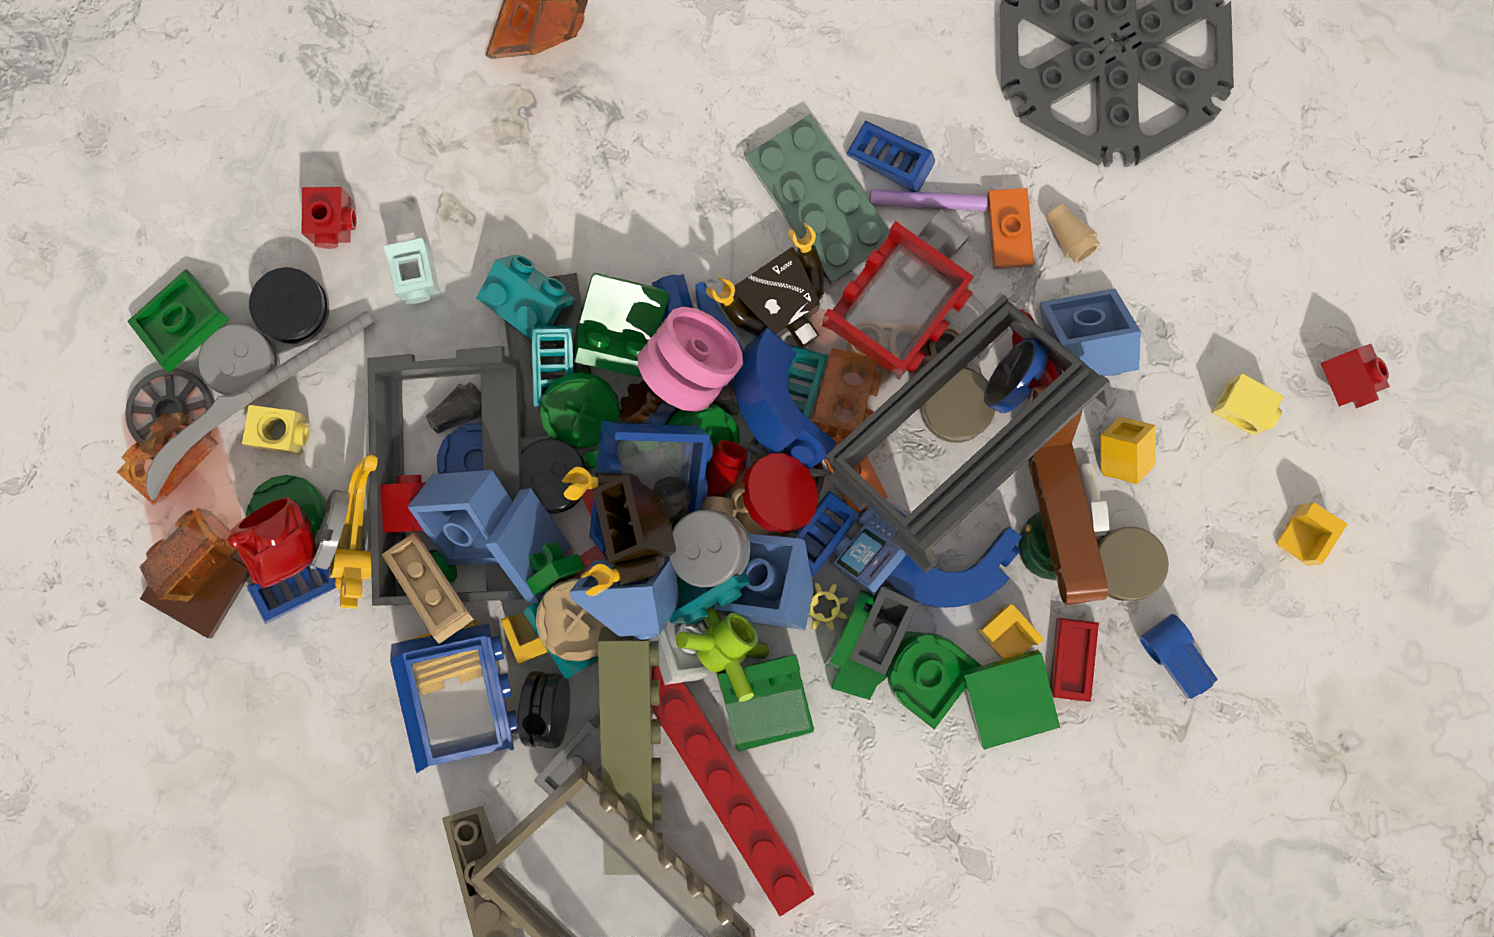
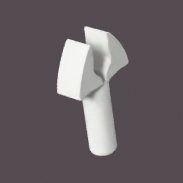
(1097, 507)

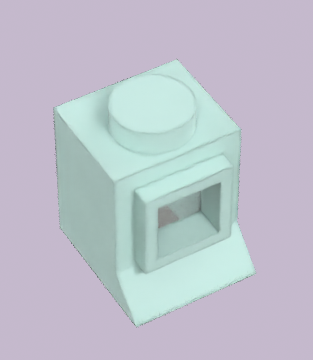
(412, 270)

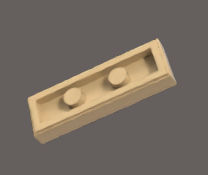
(427, 587)

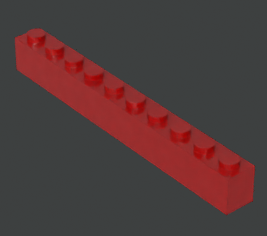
(726, 788)

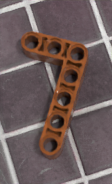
(1067, 517)

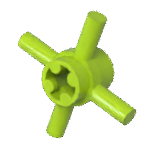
(725, 646)

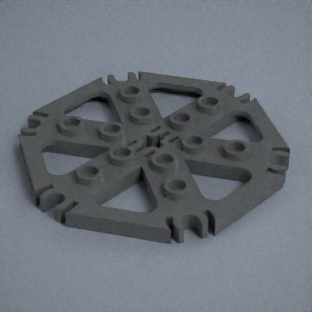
(1118, 80)

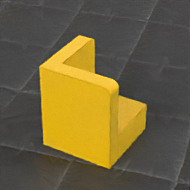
(1128, 450)
(1311, 534)
(1009, 632)
(523, 638)

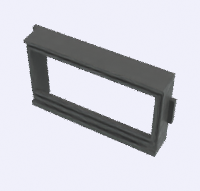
(500, 449)
(989, 465)

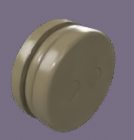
(958, 408)
(1133, 563)

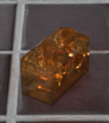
(839, 394)
(162, 430)

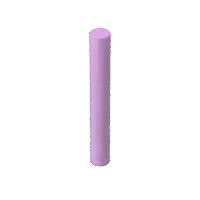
(928, 200)

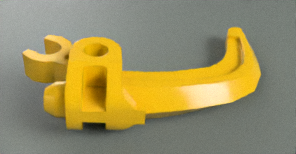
(349, 562)

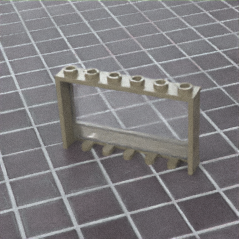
(598, 871)

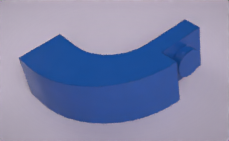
(768, 406)
(961, 588)

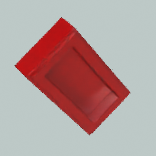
(1073, 659)

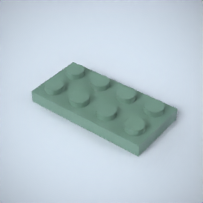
(818, 189)

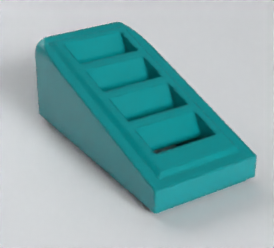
(550, 333)
(811, 359)

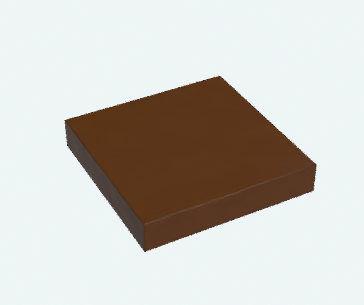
(210, 604)

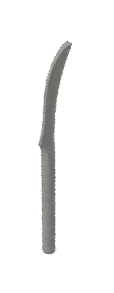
(228, 405)

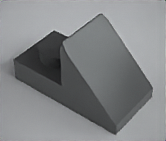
(884, 629)

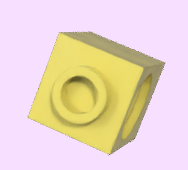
(1249, 405)
(260, 424)

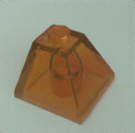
(534, 26)

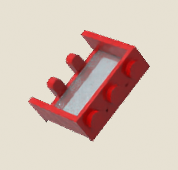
(900, 301)

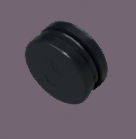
(289, 305)
(544, 468)
(543, 710)

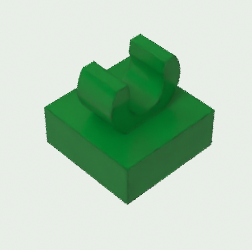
(553, 569)

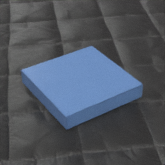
(521, 534)

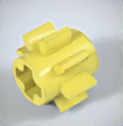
(833, 612)

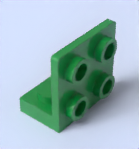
(617, 323)
(767, 679)

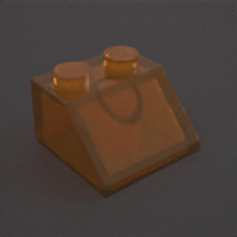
(188, 557)

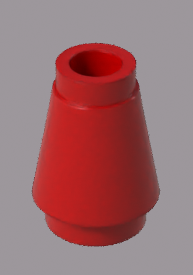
(724, 467)

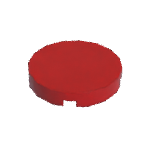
(780, 493)

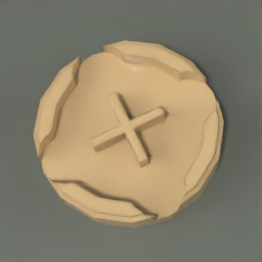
(566, 626)

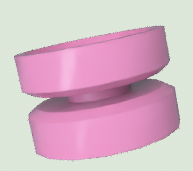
(690, 359)

